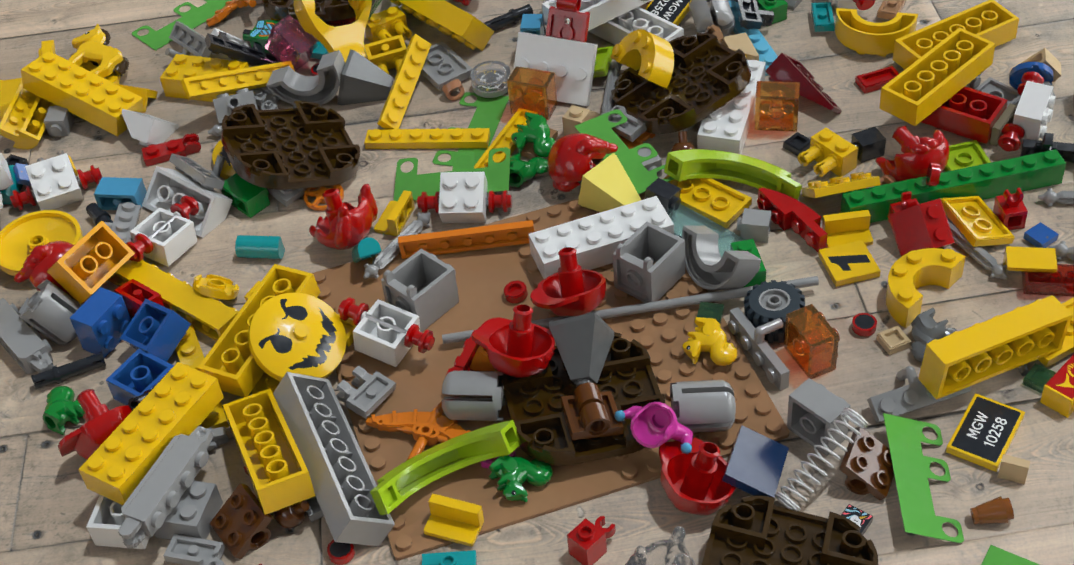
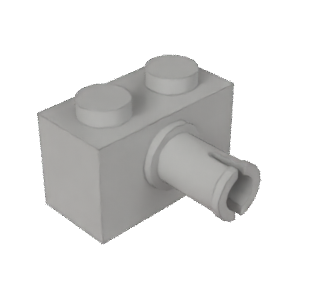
(225, 103)

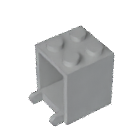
(635, 259)
(422, 287)

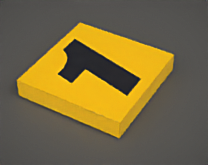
(849, 263)

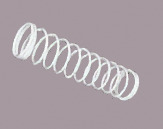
(855, 418)

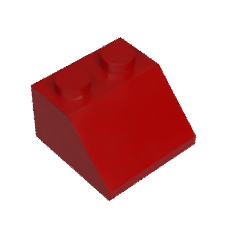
(921, 227)

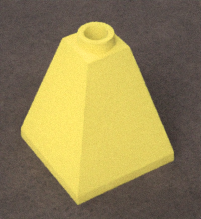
(607, 186)

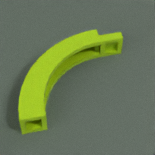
(730, 166)
(441, 460)

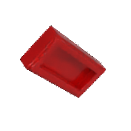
(876, 79)

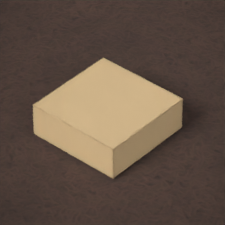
(893, 340)
(1014, 469)

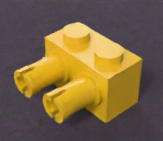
(387, 24)
(386, 52)
(831, 153)

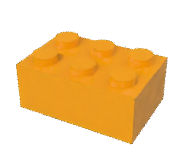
(90, 262)

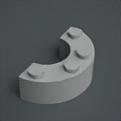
(318, 89)
(708, 267)

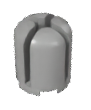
(719, 12)
(51, 312)
(704, 405)
(473, 407)

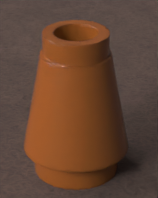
(993, 511)

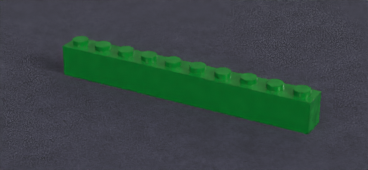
(982, 180)

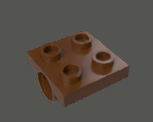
(590, 413)
(867, 466)
(242, 522)

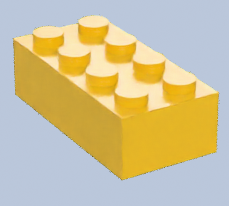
(190, 66)

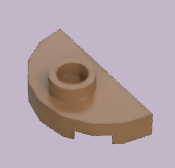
(715, 30)

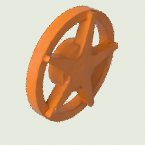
(319, 198)

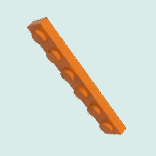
(467, 239)

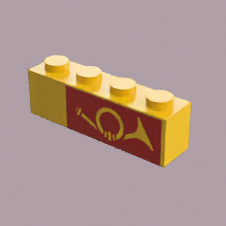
(1059, 390)

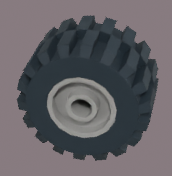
(771, 302)

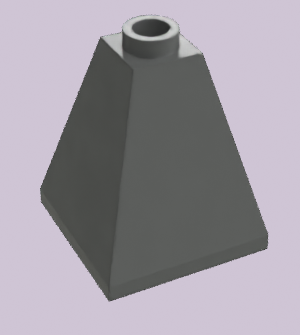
(362, 81)
(582, 346)

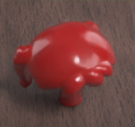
(916, 155)
(573, 157)
(345, 224)
(40, 261)

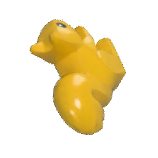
(712, 339)

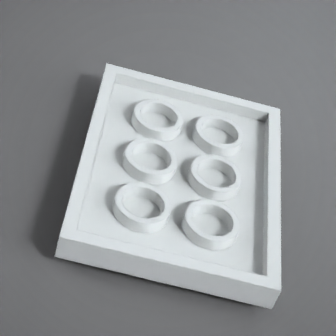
(568, 59)

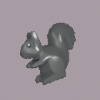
(925, 330)

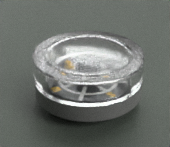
(490, 79)

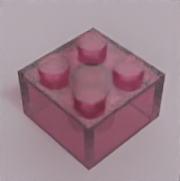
(290, 42)

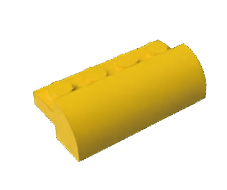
(25, 119)

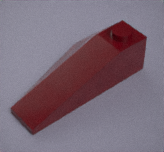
(791, 70)

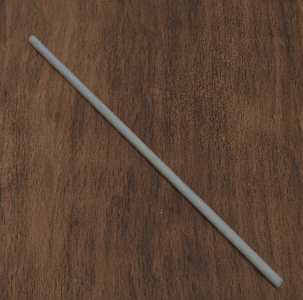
(650, 306)

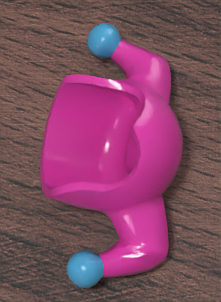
(656, 425)

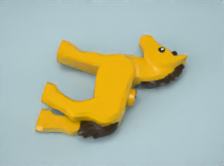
(97, 57)

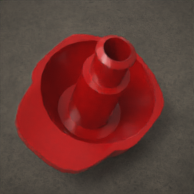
(570, 289)
(516, 344)
(98, 425)
(695, 478)

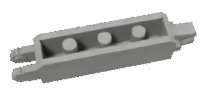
(23, 342)
(164, 485)

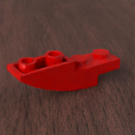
(792, 213)

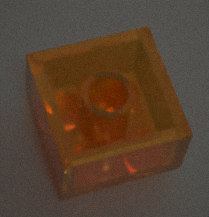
(532, 91)
(777, 106)
(811, 341)

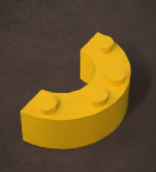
(872, 37)
(648, 53)
(916, 270)

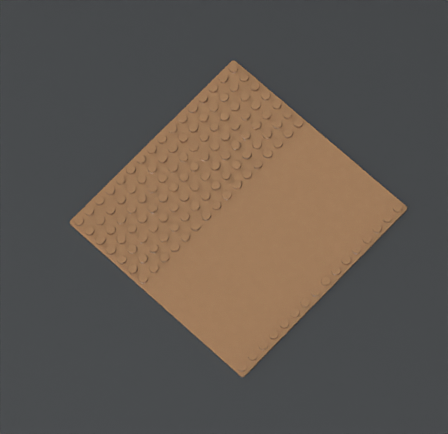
(481, 295)

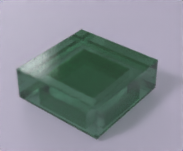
(711, 310)
(1038, 377)

